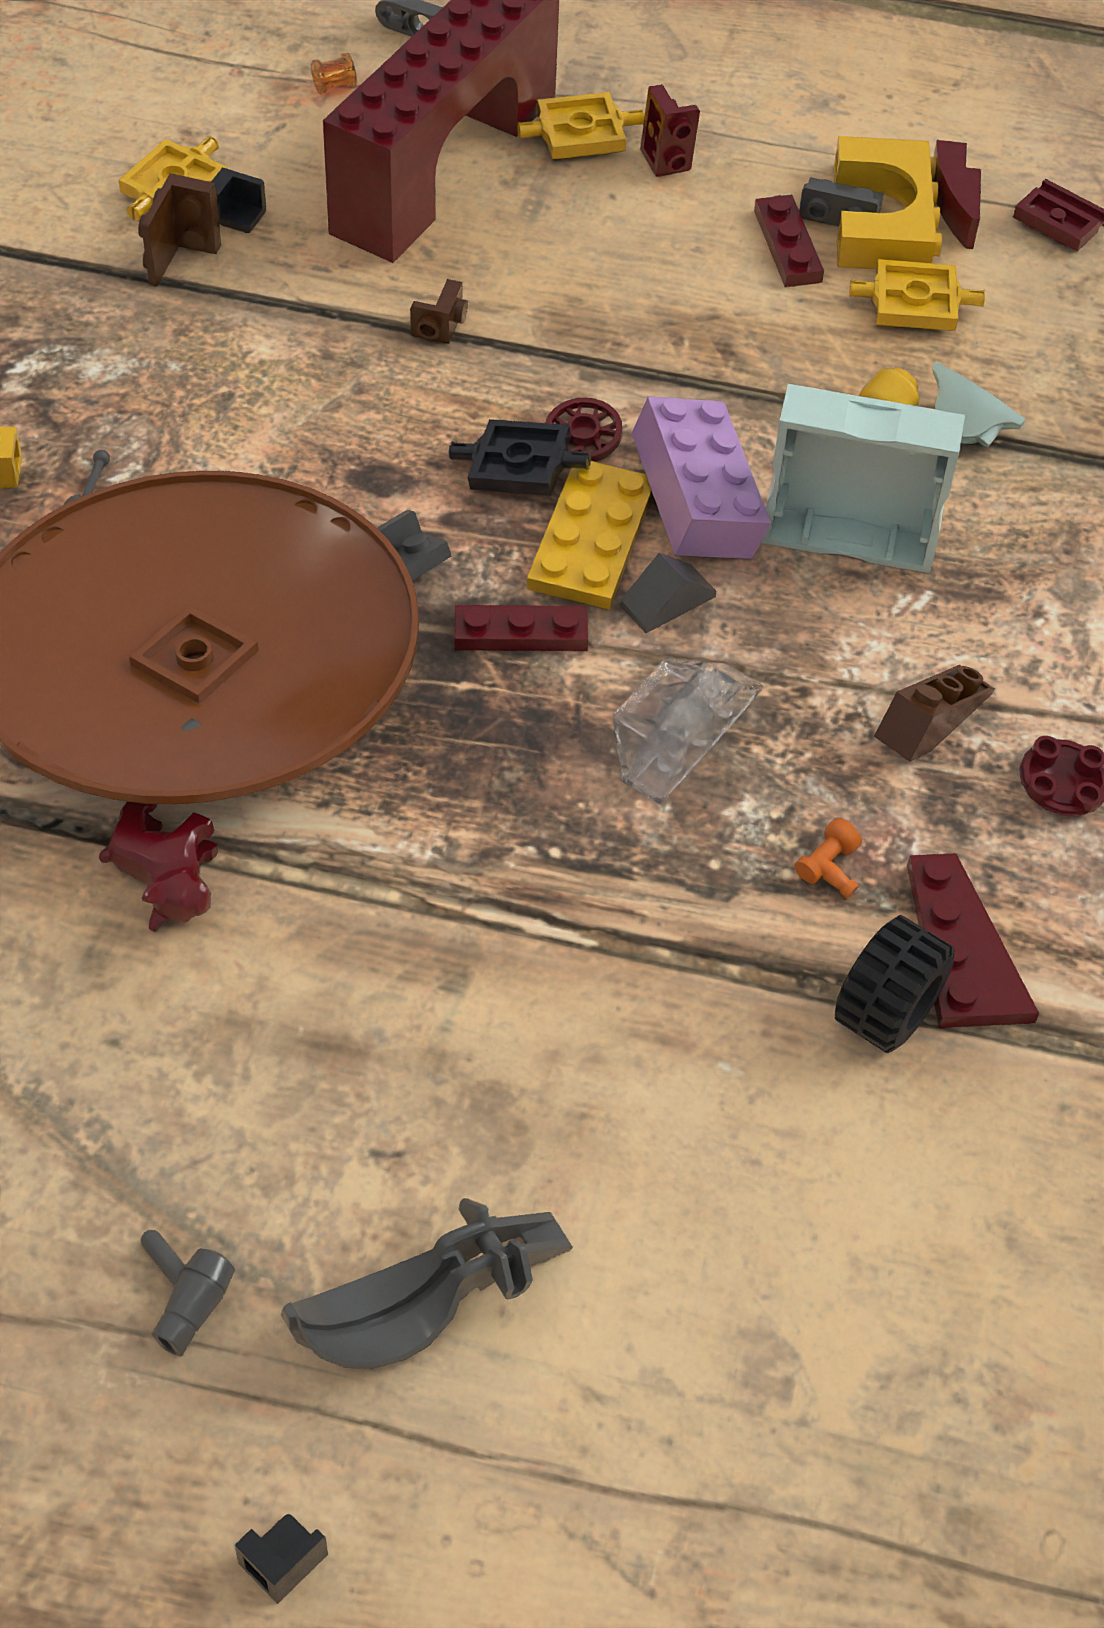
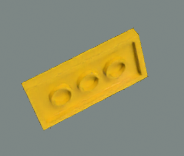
(591, 535)

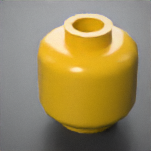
(892, 386)

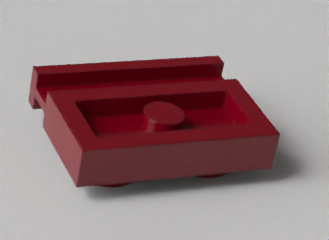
(1060, 215)

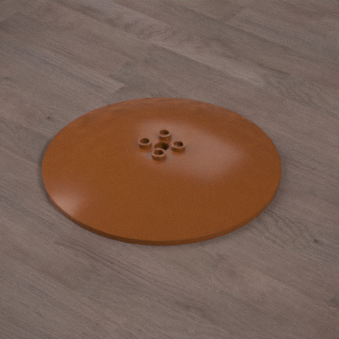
(276, 584)

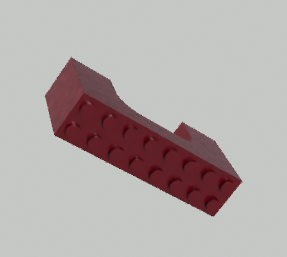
(387, 135)

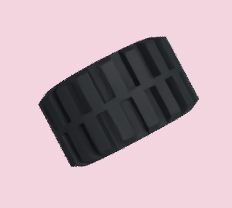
(894, 983)

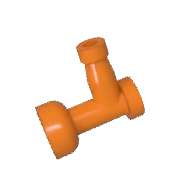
(840, 839)

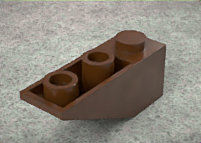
(931, 710)

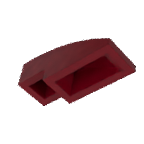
(958, 191)

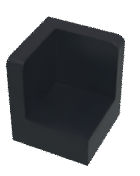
(239, 199)
(281, 1556)

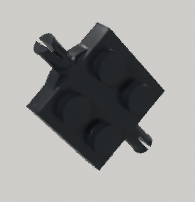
(519, 457)

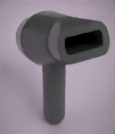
(196, 1290)

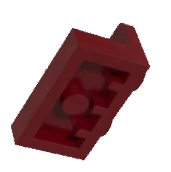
(668, 133)

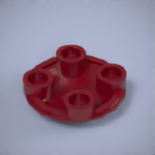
(1064, 776)

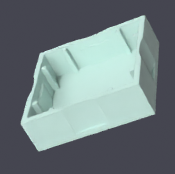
(861, 477)

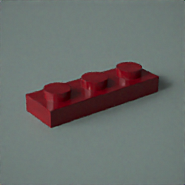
(788, 240)
(521, 628)

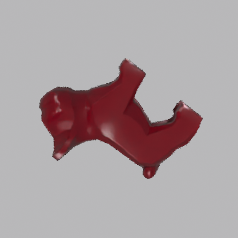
(164, 861)

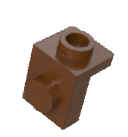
(440, 320)

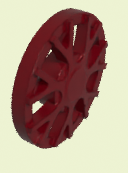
(586, 427)

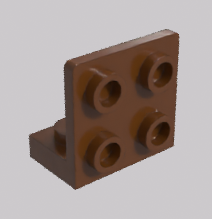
(181, 216)

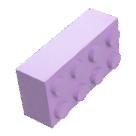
(700, 478)

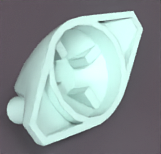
(983, 412)

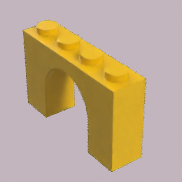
(900, 171)

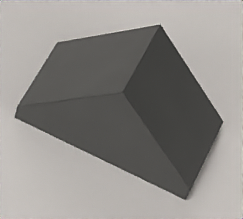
(665, 592)

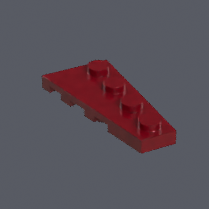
(983, 978)

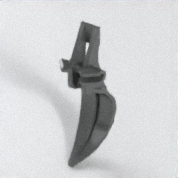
(412, 1302)

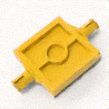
(581, 125)
(156, 166)
(916, 294)

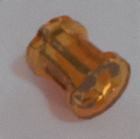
(333, 73)

